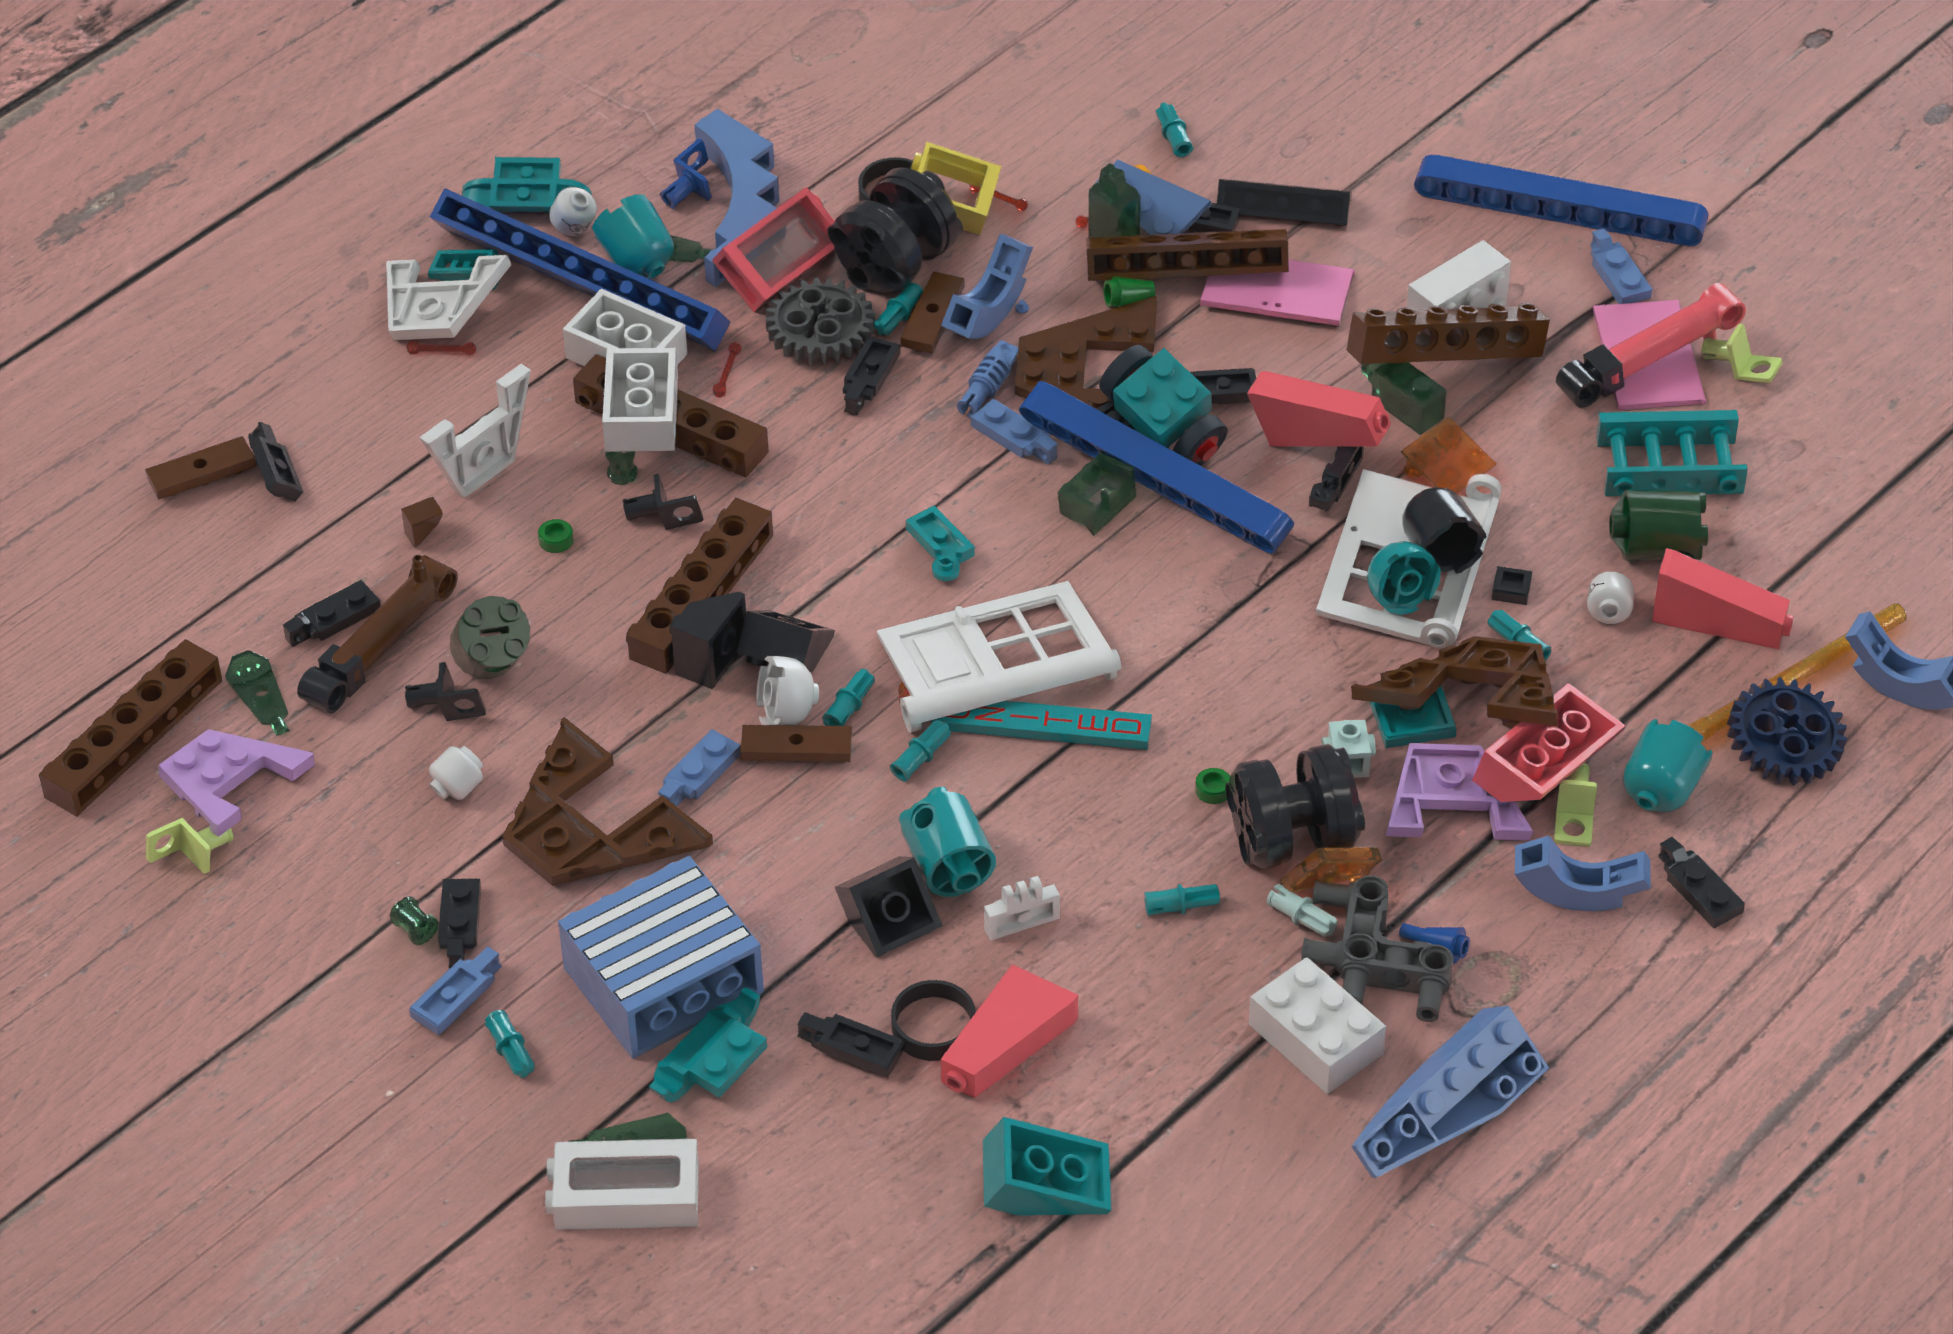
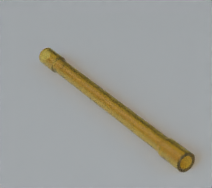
(1887, 618)

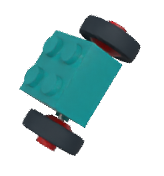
(1164, 402)

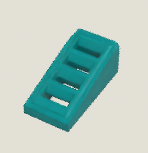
(457, 258)

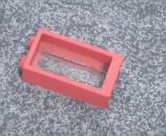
(777, 249)

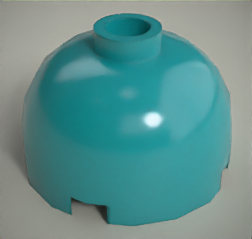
(1403, 577)

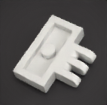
(1021, 909)

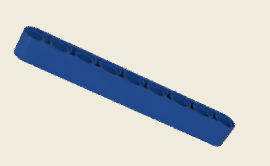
(1561, 200)
(1158, 467)

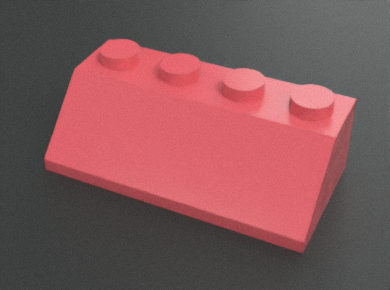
(1538, 756)

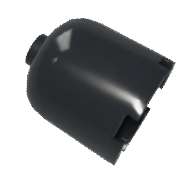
(1444, 528)

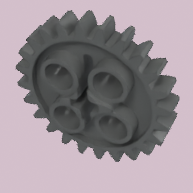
(820, 321)

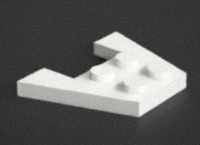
(439, 307)
(486, 446)

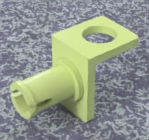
(1738, 353)
(1576, 805)
(193, 844)

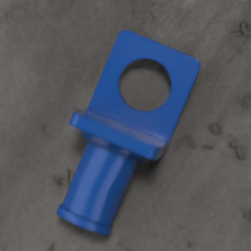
(688, 178)

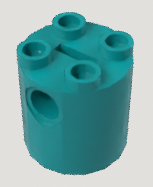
(947, 843)

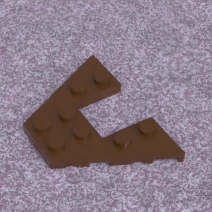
(1060, 351)
(1507, 664)
(567, 845)

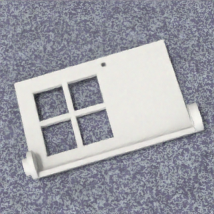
(1376, 522)
(954, 667)

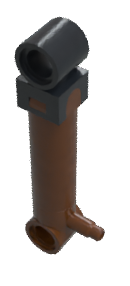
(343, 667)

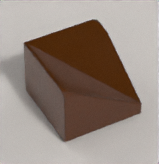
(421, 519)

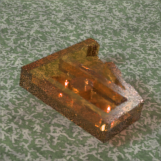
(1332, 866)

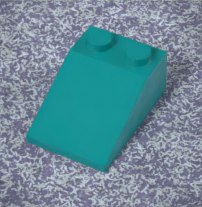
(1044, 1171)

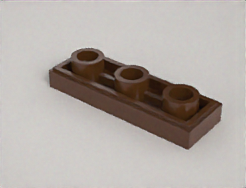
(926, 320)
(200, 467)
(796, 743)

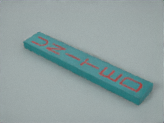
(1055, 724)

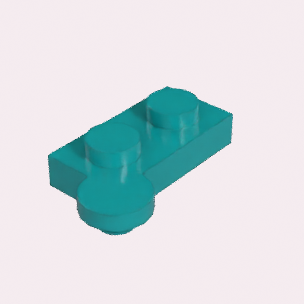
(941, 541)

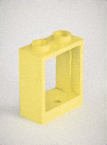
(967, 170)

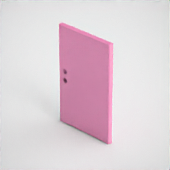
(1304, 293)
(1667, 381)

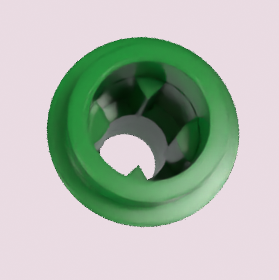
(1124, 291)

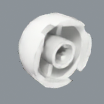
(785, 691)

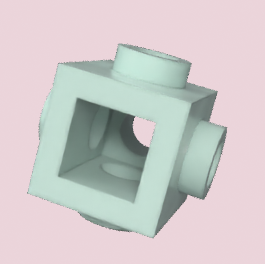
(1356, 741)

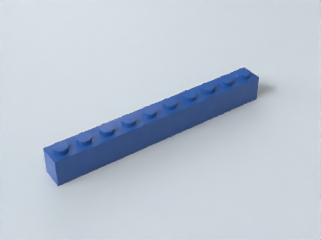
(574, 265)

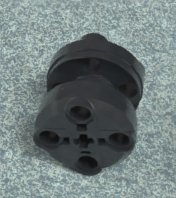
(895, 230)
(1268, 812)

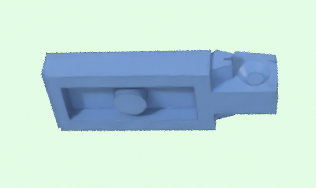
(1618, 269)
(1014, 432)
(700, 768)
(455, 991)

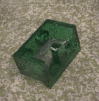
(1098, 492)

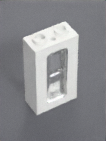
(623, 1184)

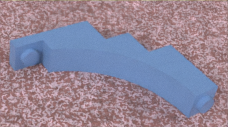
(746, 164)

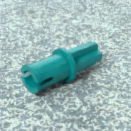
(1174, 130)
(898, 309)
(1514, 631)
(849, 699)
(920, 750)
(1180, 899)
(509, 1043)

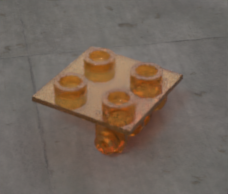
(1446, 457)

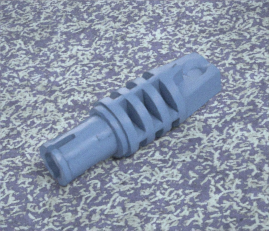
(988, 377)

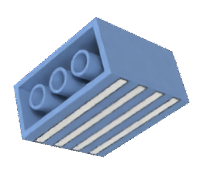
(659, 955)

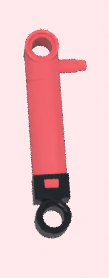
(1607, 368)

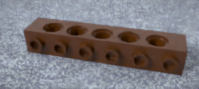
(1187, 254)
(1447, 334)
(700, 426)
(706, 573)
(130, 727)

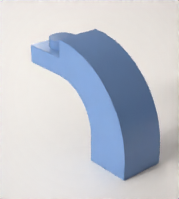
(995, 294)
(1896, 673)
(1579, 884)

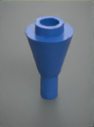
(1450, 937)

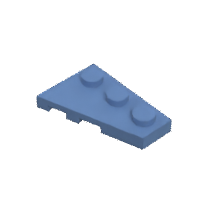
(1163, 205)

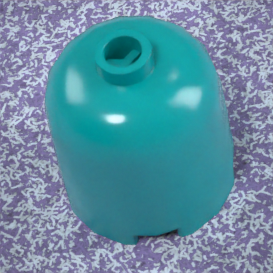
(635, 236)
(1665, 766)

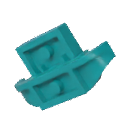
(521, 185)
(713, 1051)

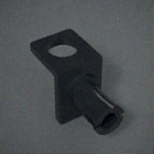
(657, 504)
(443, 693)

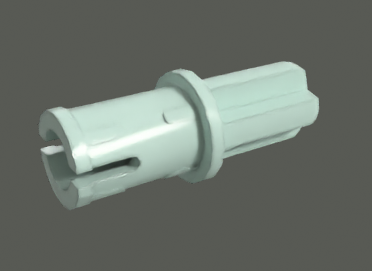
(1302, 911)

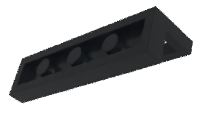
(1285, 201)

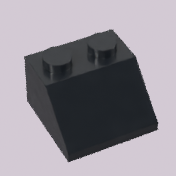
(781, 635)
(707, 637)
(889, 905)

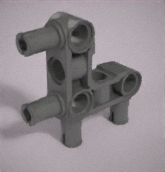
(1371, 959)

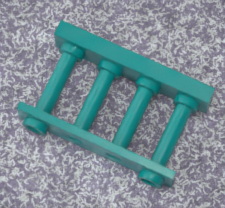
(1671, 428)

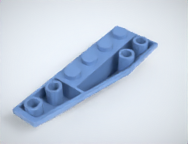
(1453, 1091)

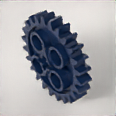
(1790, 722)

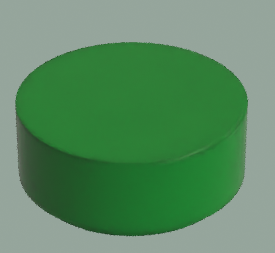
(555, 536)
(1211, 785)

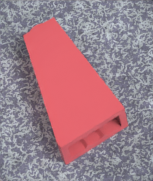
(1315, 413)
(1718, 603)
(1006, 1030)

